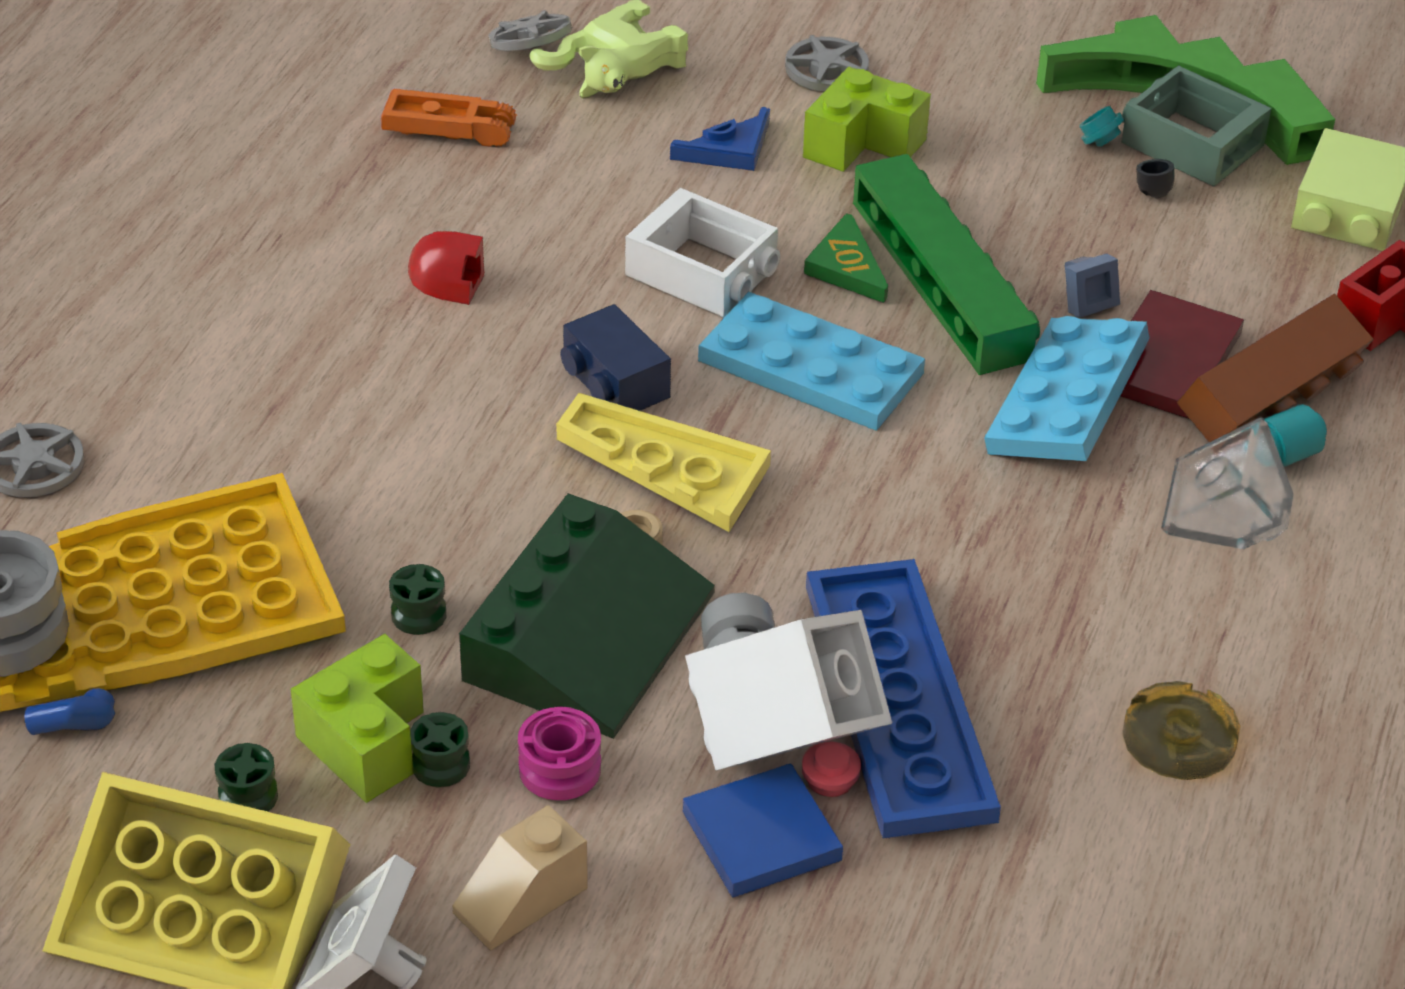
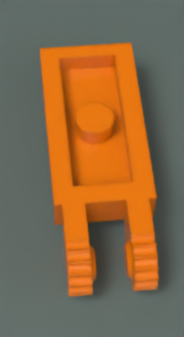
(448, 116)

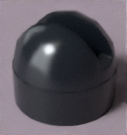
(1155, 177)

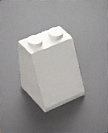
(787, 688)

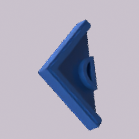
(726, 144)

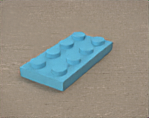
(812, 360)
(1067, 389)

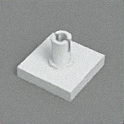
(358, 937)

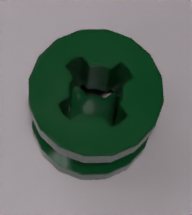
(417, 599)
(440, 749)
(247, 776)

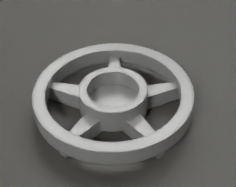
(530, 31)
(823, 62)
(37, 460)

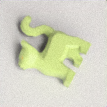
(617, 49)

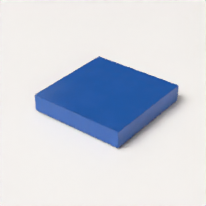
(762, 830)

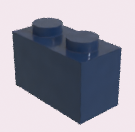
(616, 359)

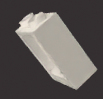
(685, 216)

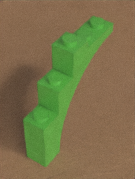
(1147, 51)

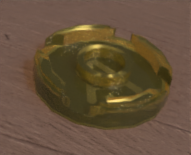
(1181, 731)

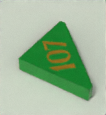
(847, 261)

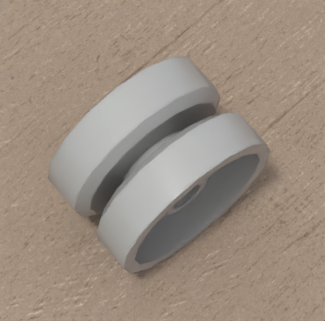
(31, 603)

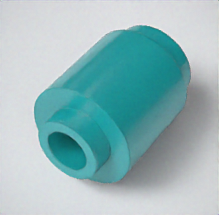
(1297, 433)

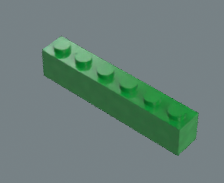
(945, 264)

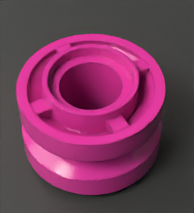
(559, 753)

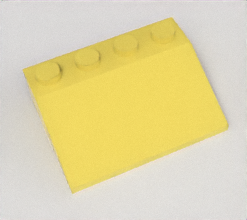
(195, 889)

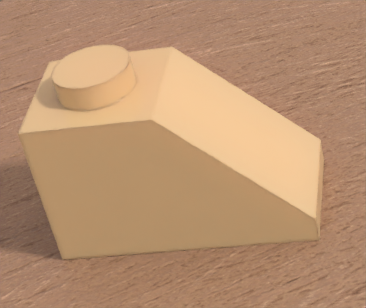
(523, 878)

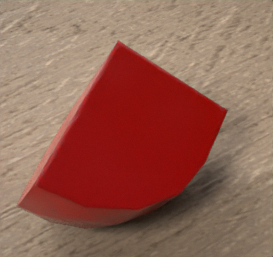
(448, 265)

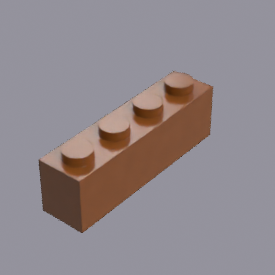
(1277, 370)

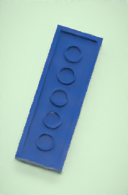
(927, 764)

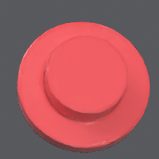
(831, 768)

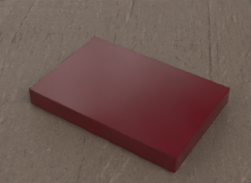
(1181, 347)

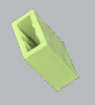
(1352, 190)

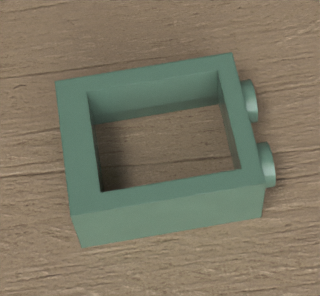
(1236, 118)

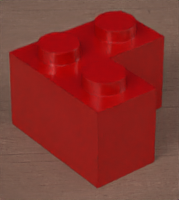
(1378, 294)

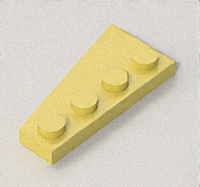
(680, 462)

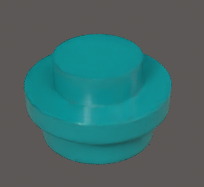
(1101, 126)

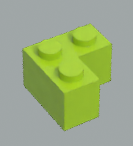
(863, 114)
(359, 716)

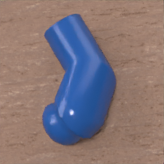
(84, 712)

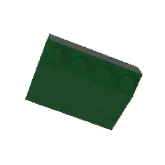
(583, 616)

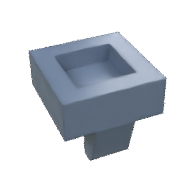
(1092, 284)

